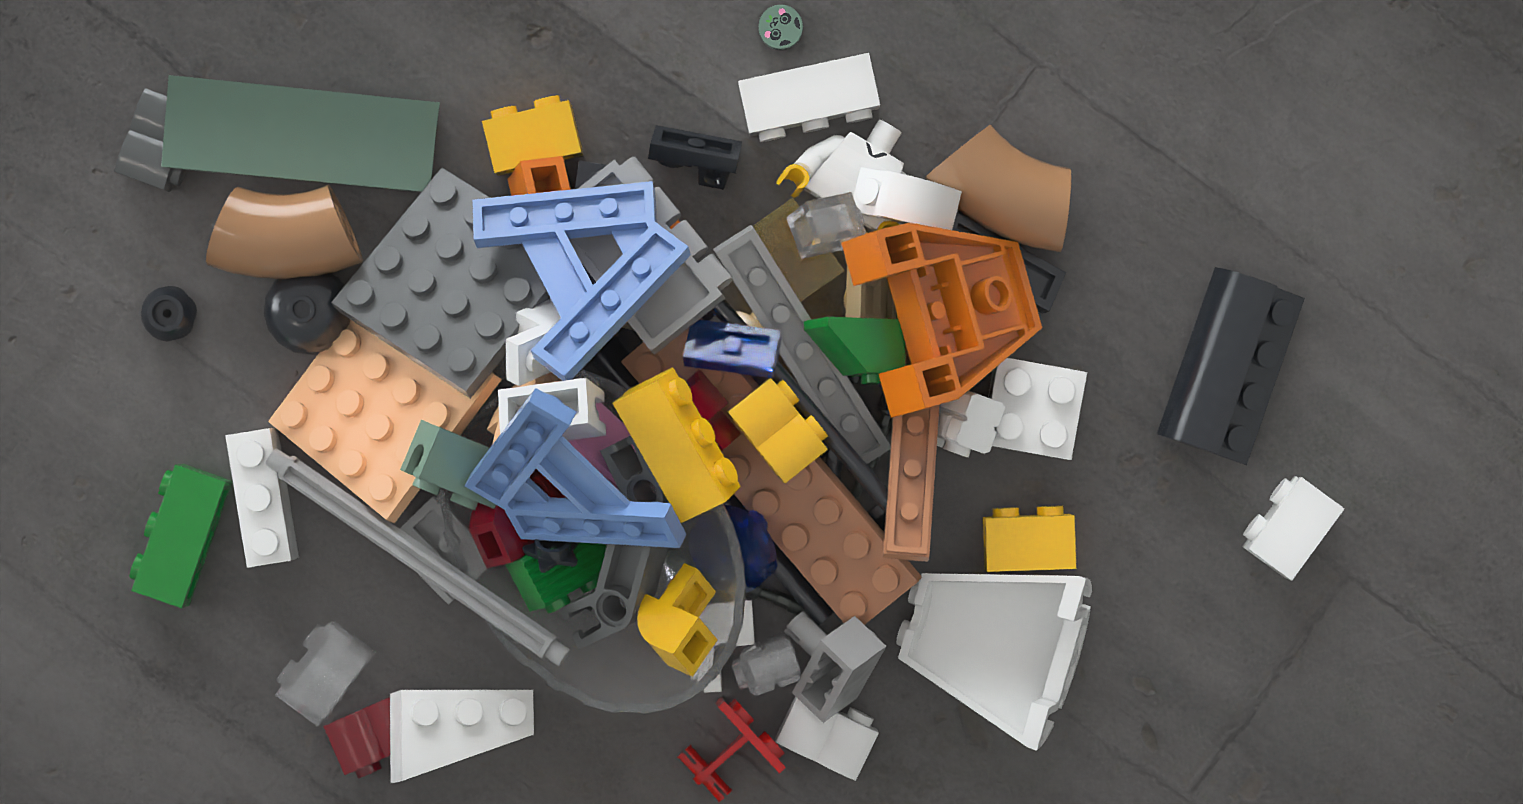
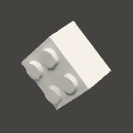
(1039, 407)

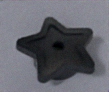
(552, 553)

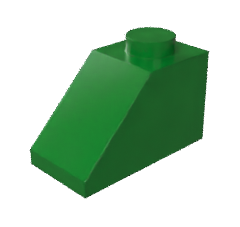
(859, 345)

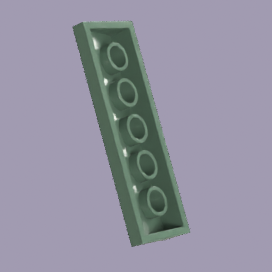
(299, 134)

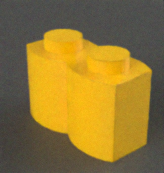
(778, 429)

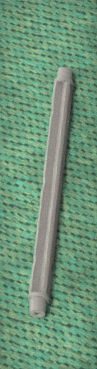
(418, 557)

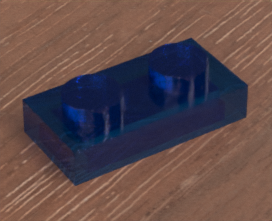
(732, 348)

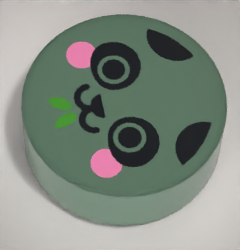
(780, 27)

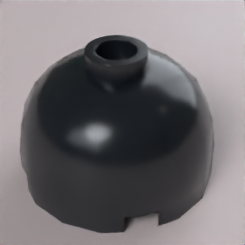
(302, 313)

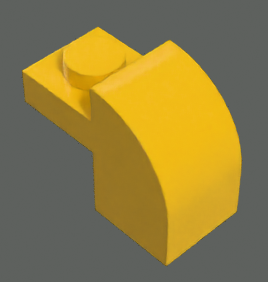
(673, 621)

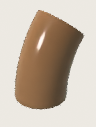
(1009, 190)
(283, 235)

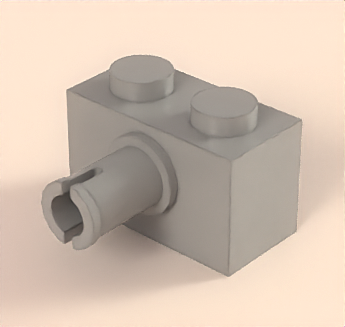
(837, 663)

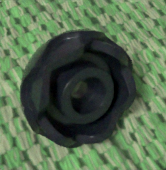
(182, 317)

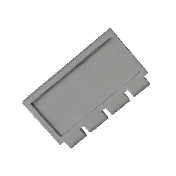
(686, 293)

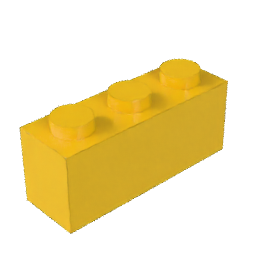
(677, 444)

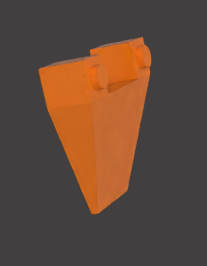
(957, 303)

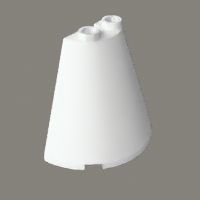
(999, 644)

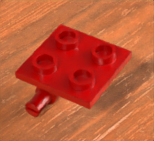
(705, 772)

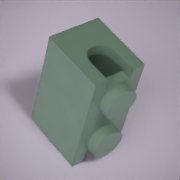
(444, 461)

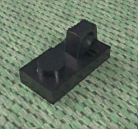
(711, 154)

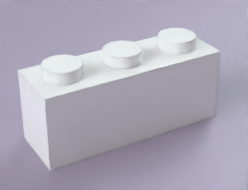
(809, 97)
(261, 499)

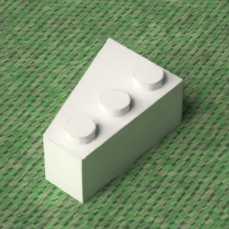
(452, 725)

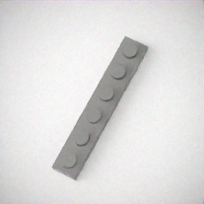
(780, 309)

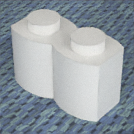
(837, 744)

